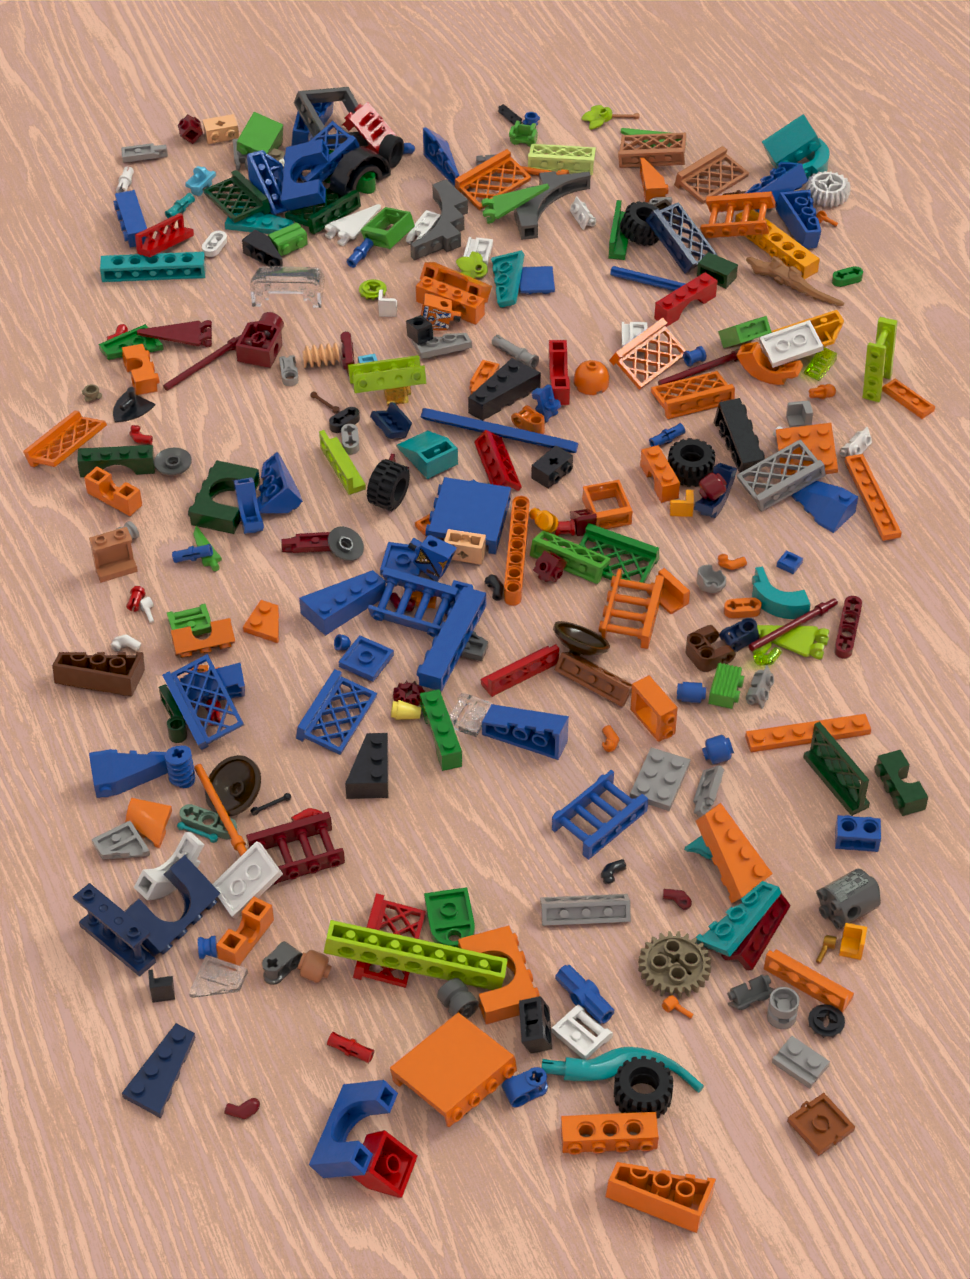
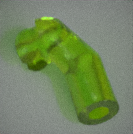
(761, 659)

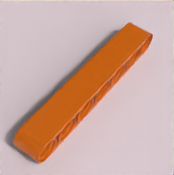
(516, 551)

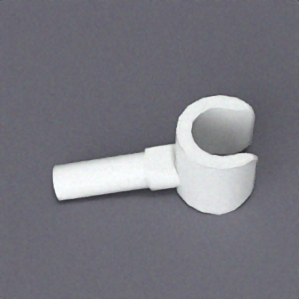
(146, 604)

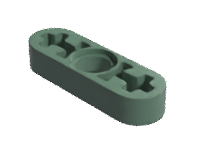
(203, 814)

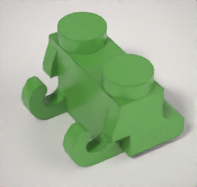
(523, 134)

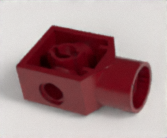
(261, 341)

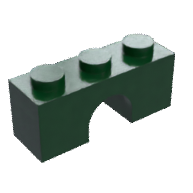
(906, 796)

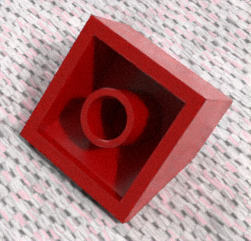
(389, 1165)

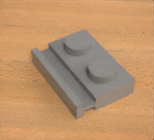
(800, 1062)

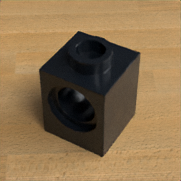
(419, 329)

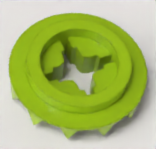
(374, 285)

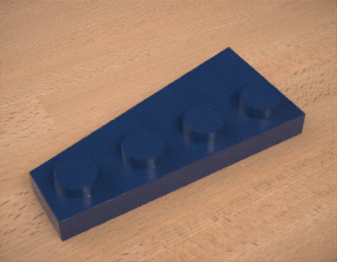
(157, 1076)

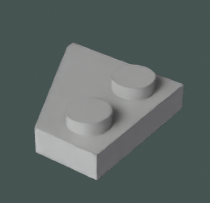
(120, 843)

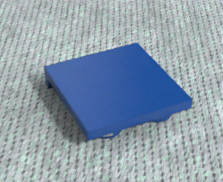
(537, 280)

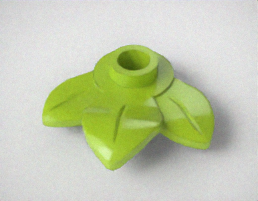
(597, 116)
(470, 264)

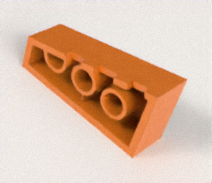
(732, 853)
(662, 1194)

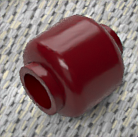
(712, 486)

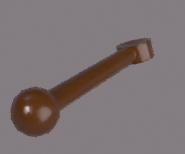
(335, 409)

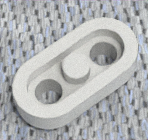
(214, 243)

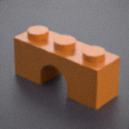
(142, 371)
(665, 481)
(123, 498)
(185, 643)
(237, 944)

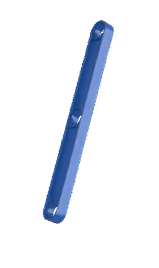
(501, 430)

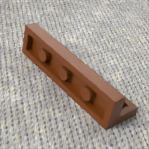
(594, 678)

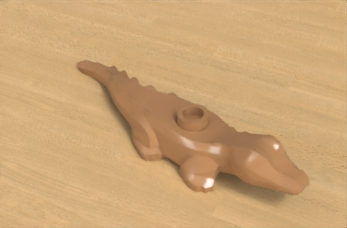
(789, 276)

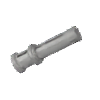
(520, 354)

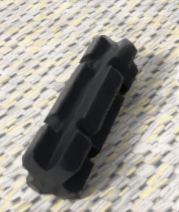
(509, 114)

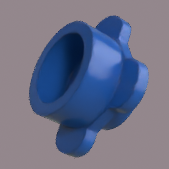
(531, 117)

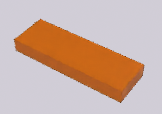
(908, 398)

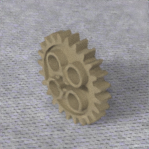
(674, 964)

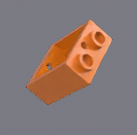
(609, 518)
(653, 708)

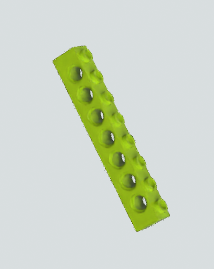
(415, 955)

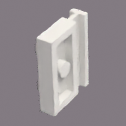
(480, 245)
(632, 330)

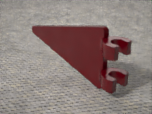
(184, 333)

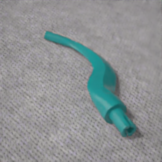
(606, 1066)

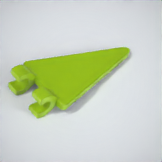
(801, 640)

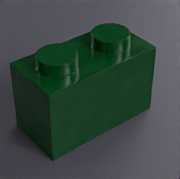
(719, 268)

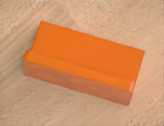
(674, 594)

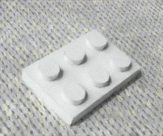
(791, 343)
(246, 878)

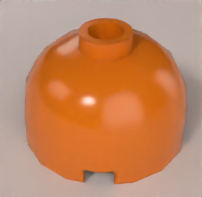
(591, 377)

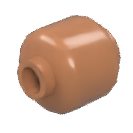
(314, 966)

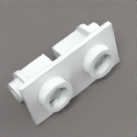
(582, 214)
(857, 443)

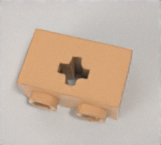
(220, 129)
(470, 546)

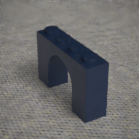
(197, 895)

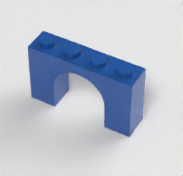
(296, 160)
(355, 1101)

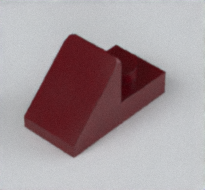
(581, 520)

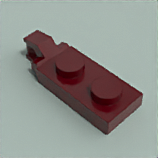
(306, 543)

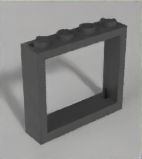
(306, 98)

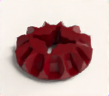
(400, 693)

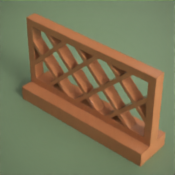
(656, 156)
(703, 167)

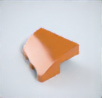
(149, 819)

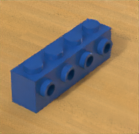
(129, 216)

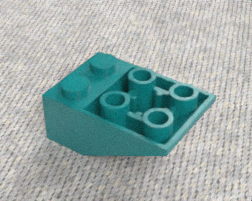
(430, 453)

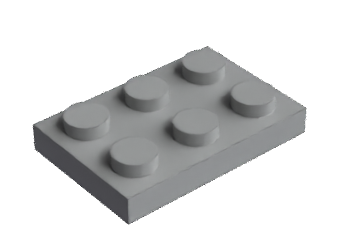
(660, 778)

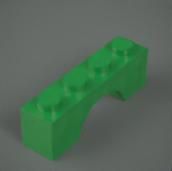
(443, 732)

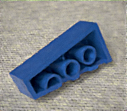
(300, 131)
(800, 217)

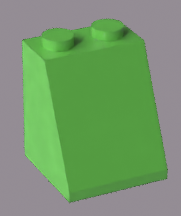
(260, 134)

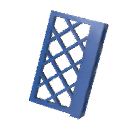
(324, 170)
(320, 706)
(187, 710)

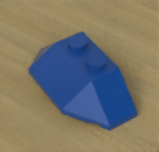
(267, 176)

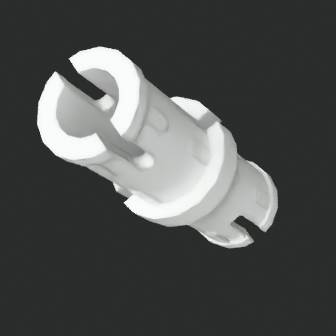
(125, 180)

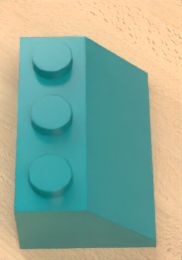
(791, 142)

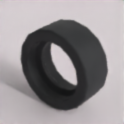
(392, 149)

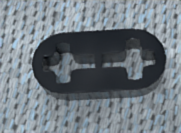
(347, 416)

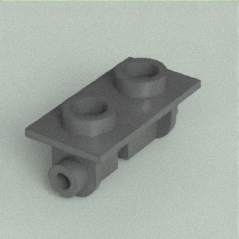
(743, 997)

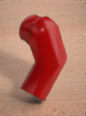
(122, 328)
(138, 437)
(305, 813)

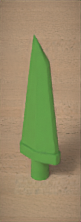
(209, 560)

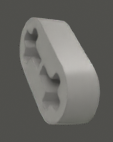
(346, 439)

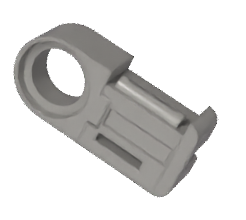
(288, 368)

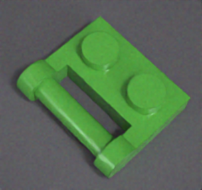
(196, 617)

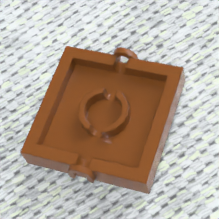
(821, 1124)

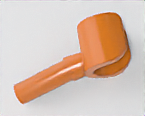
(821, 215)
(672, 1003)

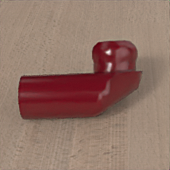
(395, 600)

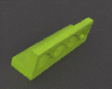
(341, 464)

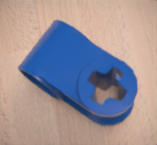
(524, 1086)

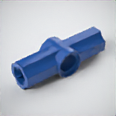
(584, 993)

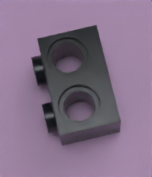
(535, 1024)

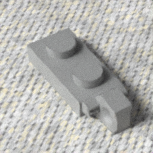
(143, 152)
(707, 789)

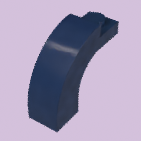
(713, 508)

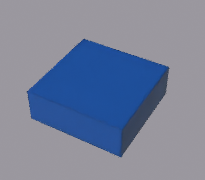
(789, 562)

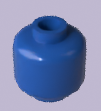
(718, 749)

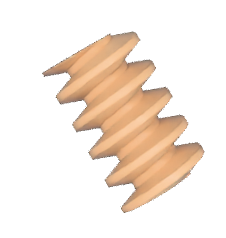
(320, 354)

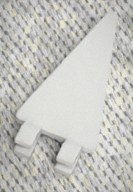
(350, 226)

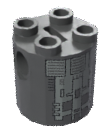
(849, 898)

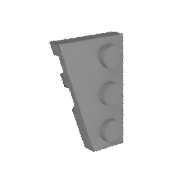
(443, 345)

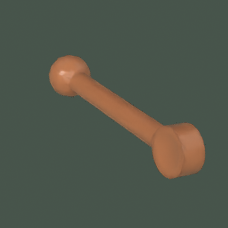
(635, 115)

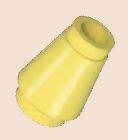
(405, 711)

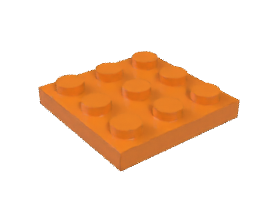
(817, 439)

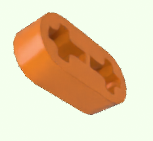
(742, 607)

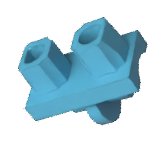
(200, 179)

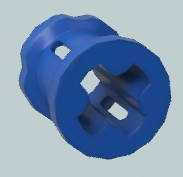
(694, 356)

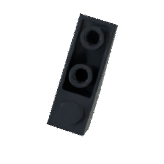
(261, 249)

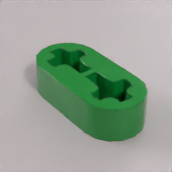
(847, 276)

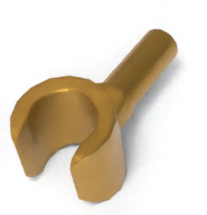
(829, 942)

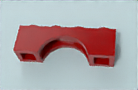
(671, 306)
(559, 370)

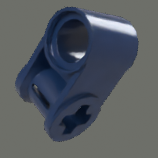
(740, 634)

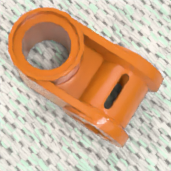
(529, 420)

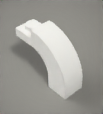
(153, 883)

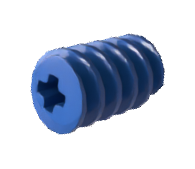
(180, 766)

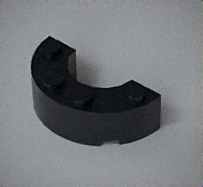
(353, 167)

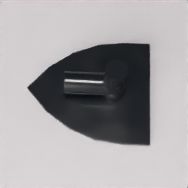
(131, 406)

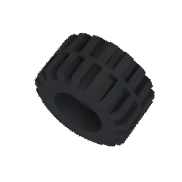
(635, 224)
(691, 461)
(388, 484)
(643, 1072)

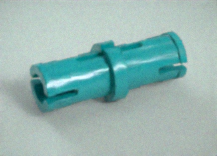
(180, 205)

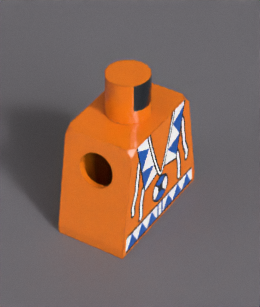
(439, 312)

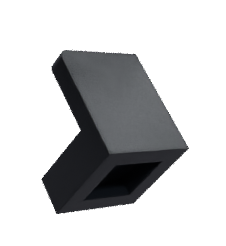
(161, 988)

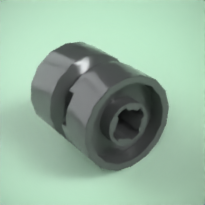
(456, 997)

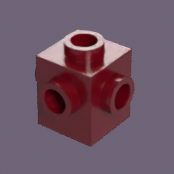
(190, 128)
(549, 566)

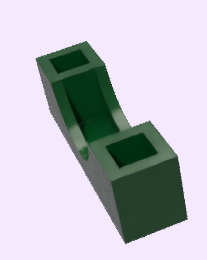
(137, 458)

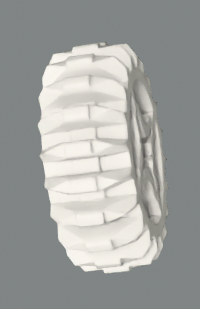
(828, 188)

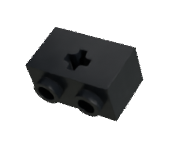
(552, 467)

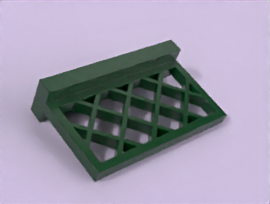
(247, 191)
(329, 212)
(837, 770)

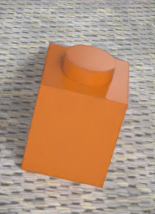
(652, 181)

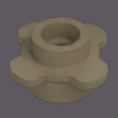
(91, 392)

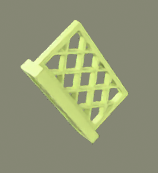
(556, 161)

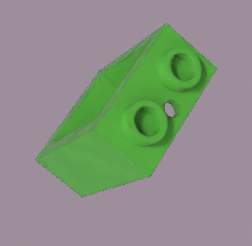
(375, 228)
(744, 332)

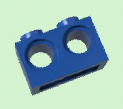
(857, 833)

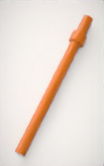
(236, 840)

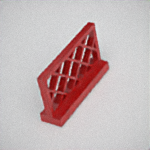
(375, 922)

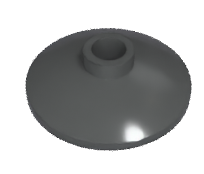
(172, 461)
(345, 543)

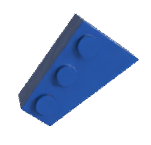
(231, 677)

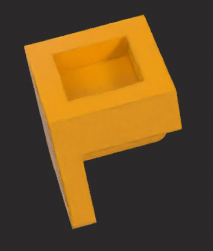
(683, 507)
(853, 941)

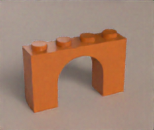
(504, 1001)

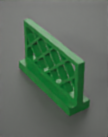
(621, 545)

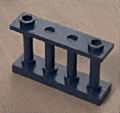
(114, 929)

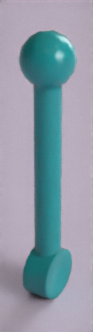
(212, 837)

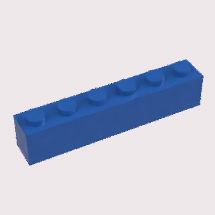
(452, 639)

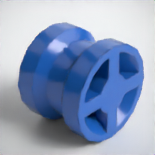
(207, 947)

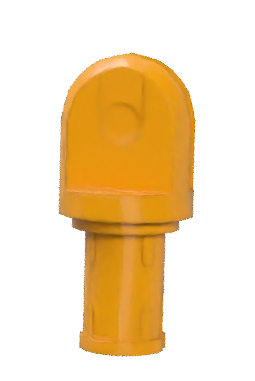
(544, 519)

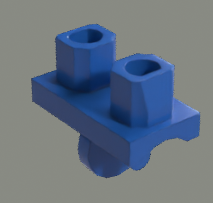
(547, 403)

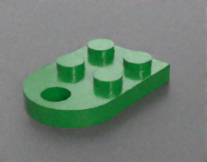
(449, 915)

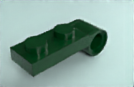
(176, 723)

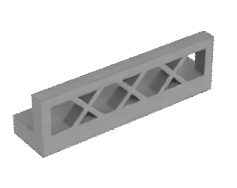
(585, 909)

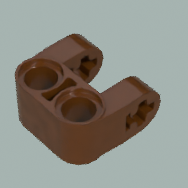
(703, 654)

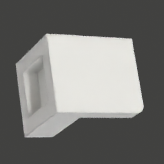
(386, 306)

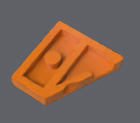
(264, 621)

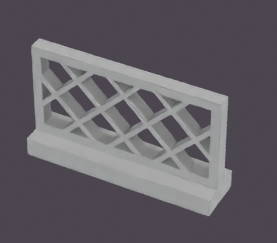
(788, 484)

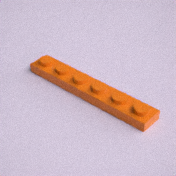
(872, 497)
(802, 732)

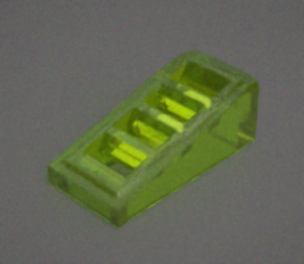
(827, 354)

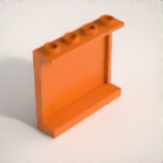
(455, 1068)

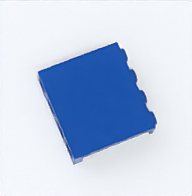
(471, 509)

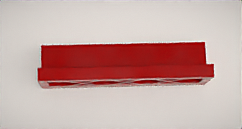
(162, 241)
(496, 460)
(520, 670)

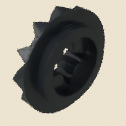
(818, 1015)

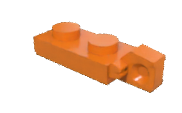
(482, 374)

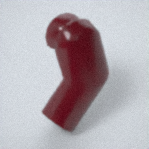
(679, 897)
(243, 1111)

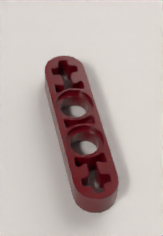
(846, 626)

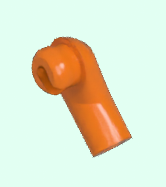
(724, 562)
(612, 739)

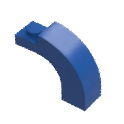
(248, 505)

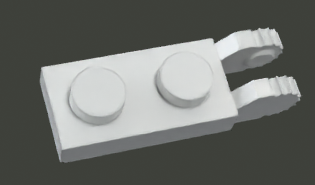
(423, 226)

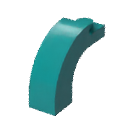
(817, 160)
(777, 602)

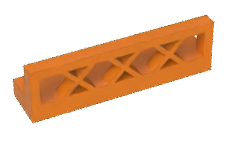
(807, 980)

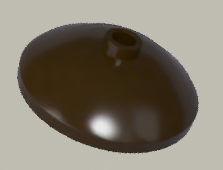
(580, 639)
(236, 783)

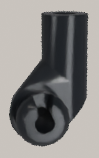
(493, 580)
(610, 869)

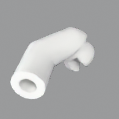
(124, 641)

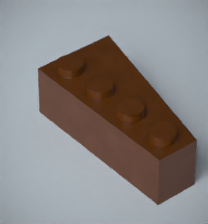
(100, 672)

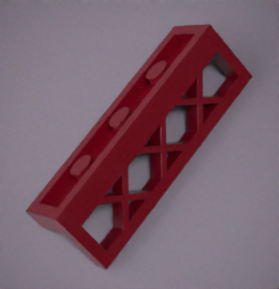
(759, 937)

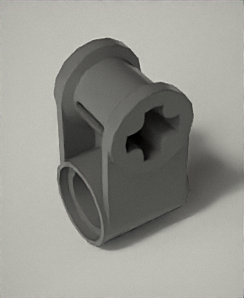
(280, 963)

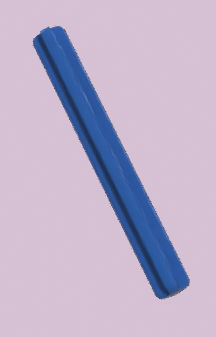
(645, 278)

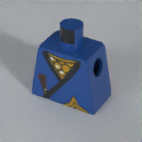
(432, 556)

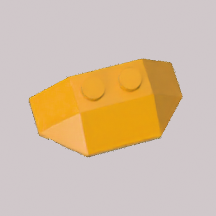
(826, 326)

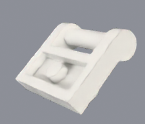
(579, 1038)

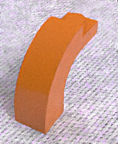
(759, 366)

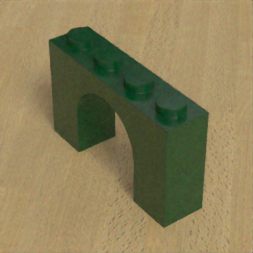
(216, 516)

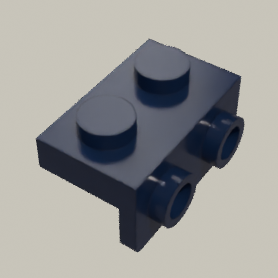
(392, 421)

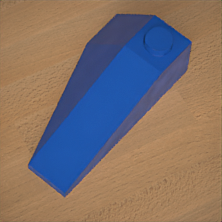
(439, 154)
(278, 489)

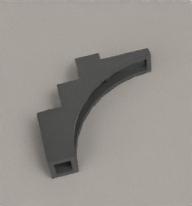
(559, 186)
(446, 232)

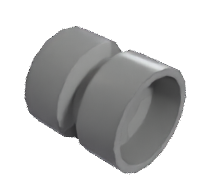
(783, 1008)

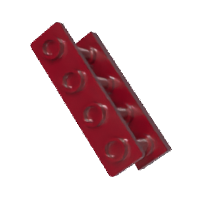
(300, 831)

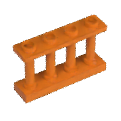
(733, 203)
(647, 619)

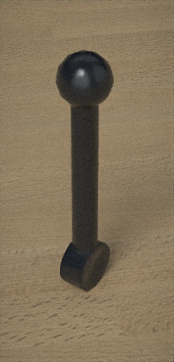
(255, 810)

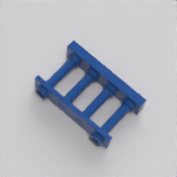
(411, 584)
(605, 831)

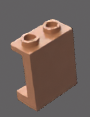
(113, 554)

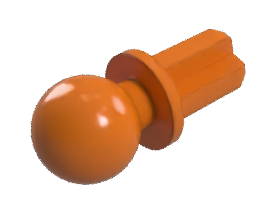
(822, 391)

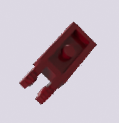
(347, 350)

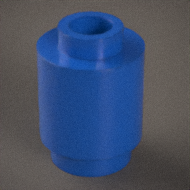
(691, 692)

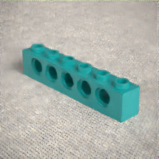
(158, 267)

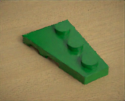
(113, 347)

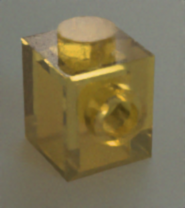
(397, 395)

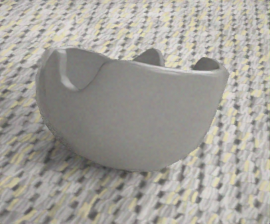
(710, 580)

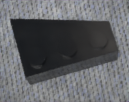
(370, 770)

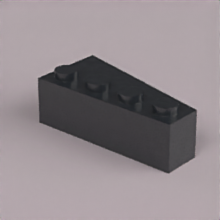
(503, 388)
(738, 434)

